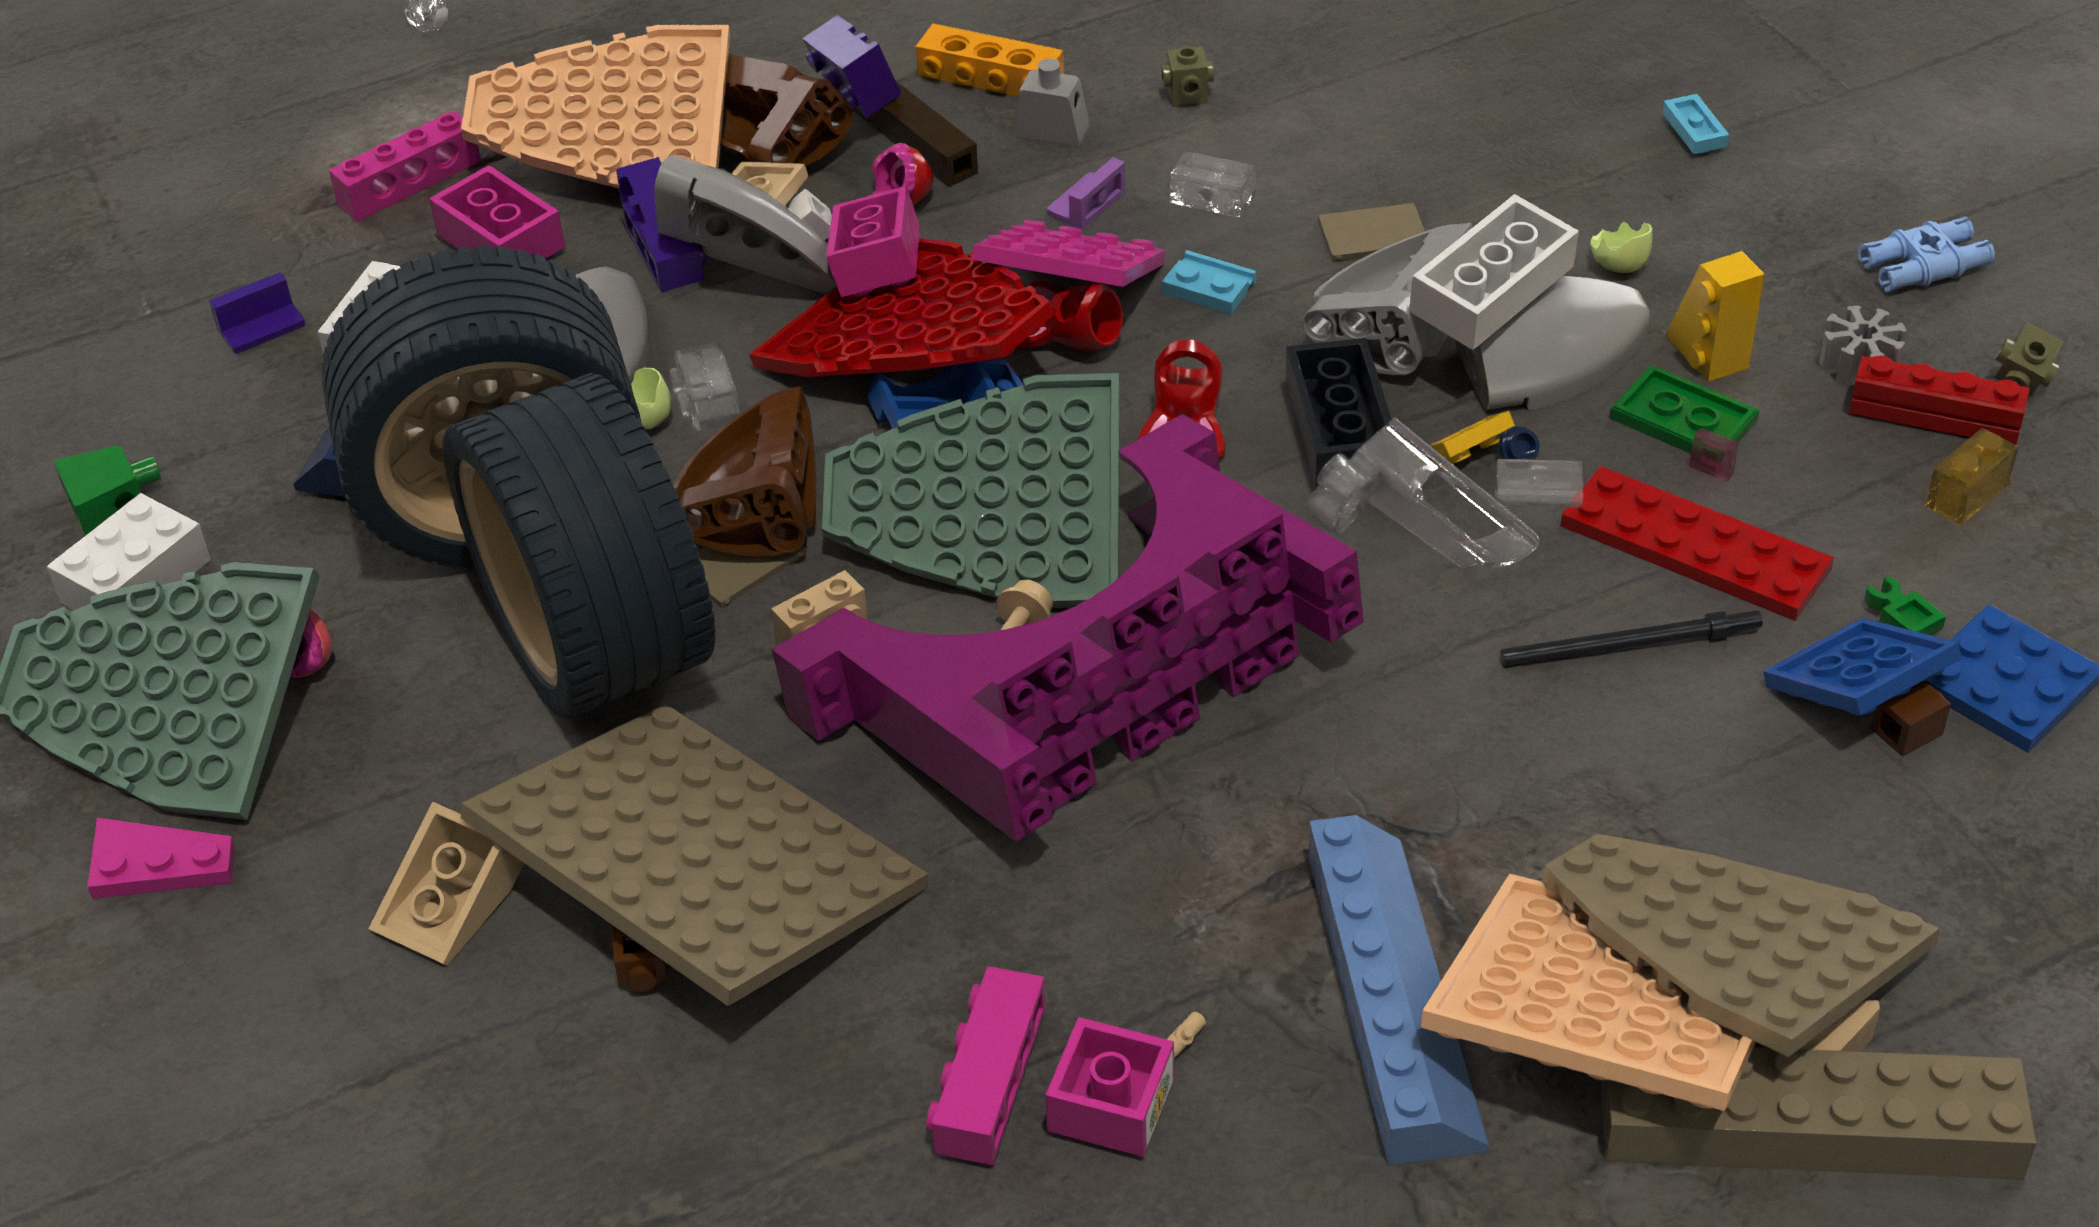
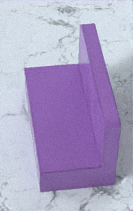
(1090, 195)

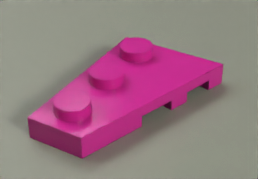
(156, 858)

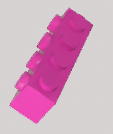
(987, 1066)

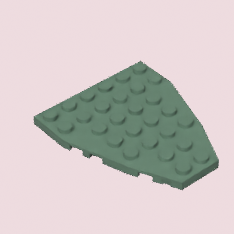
(991, 490)
(164, 683)

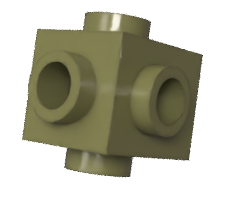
(1187, 75)
(2029, 358)

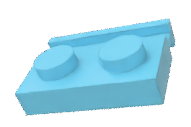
(1208, 282)

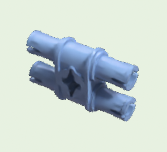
(1926, 254)

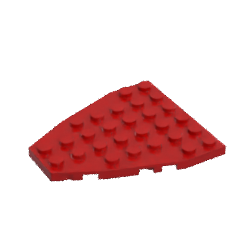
(941, 318)

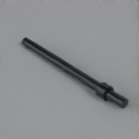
(1714, 626)

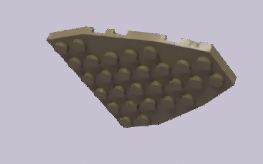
(1742, 940)

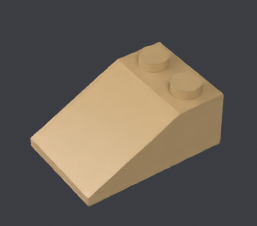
(445, 886)

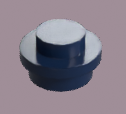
(1518, 444)

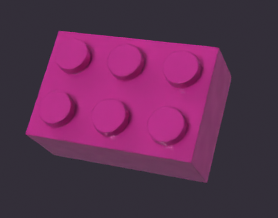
(494, 213)
(873, 242)

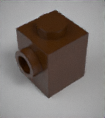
(1912, 718)

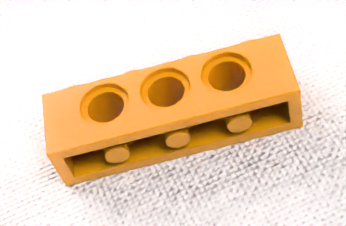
(979, 59)

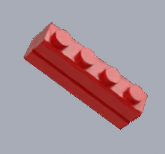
(1938, 399)

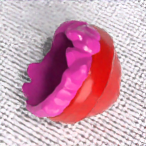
(902, 167)

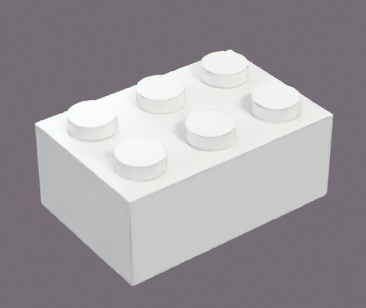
(128, 549)

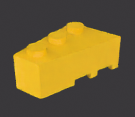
(1719, 316)

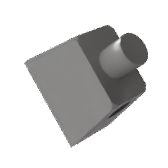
(1051, 106)

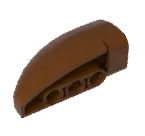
(780, 113)
(754, 480)

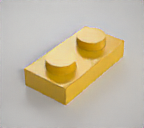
(1484, 432)

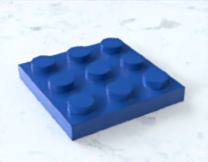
(1862, 666)
(2014, 678)

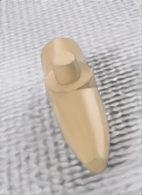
(1185, 1033)

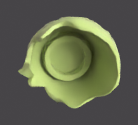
(1624, 249)
(651, 397)

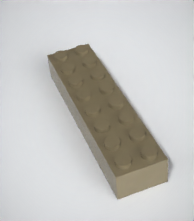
(1839, 1116)

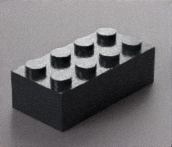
(1334, 398)

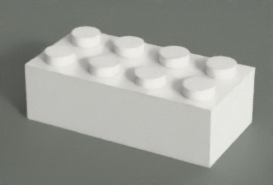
(1493, 271)

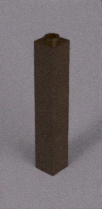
(942, 145)

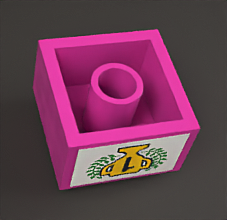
(1110, 1086)

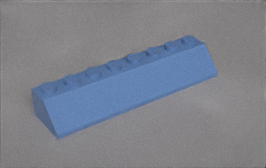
(1387, 979)

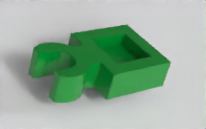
(1903, 611)

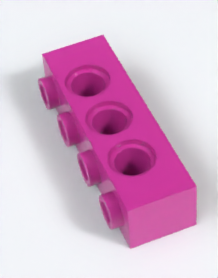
(403, 166)

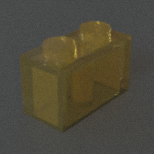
(1971, 476)

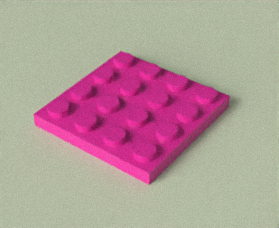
(1070, 253)

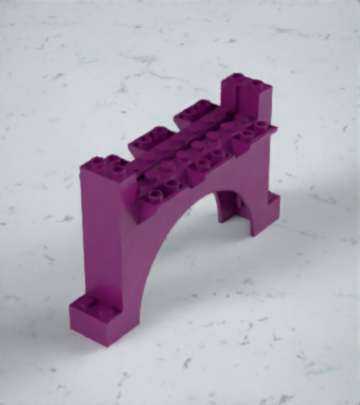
(1018, 708)

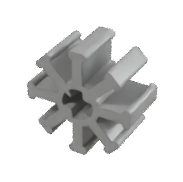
(1852, 338)

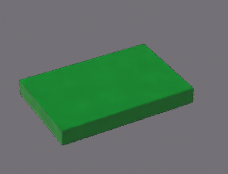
(1677, 408)

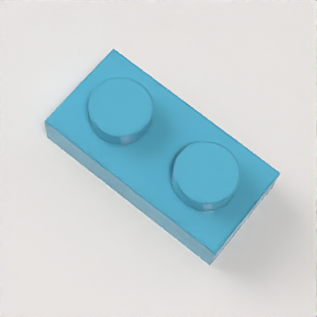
(1695, 124)

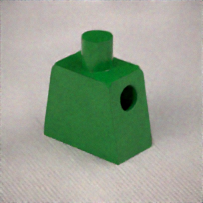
(102, 483)

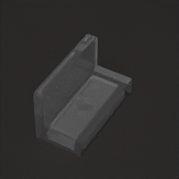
(1539, 483)

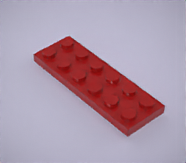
(1698, 543)

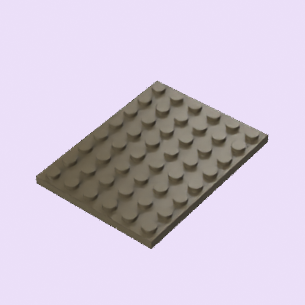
(695, 851)

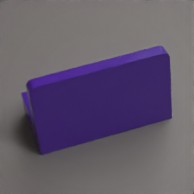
(256, 313)

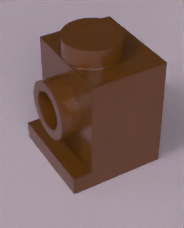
(636, 964)

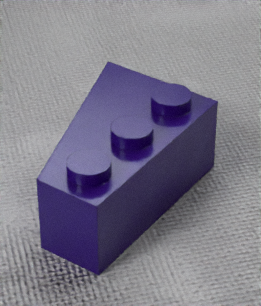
(852, 65)
(668, 259)

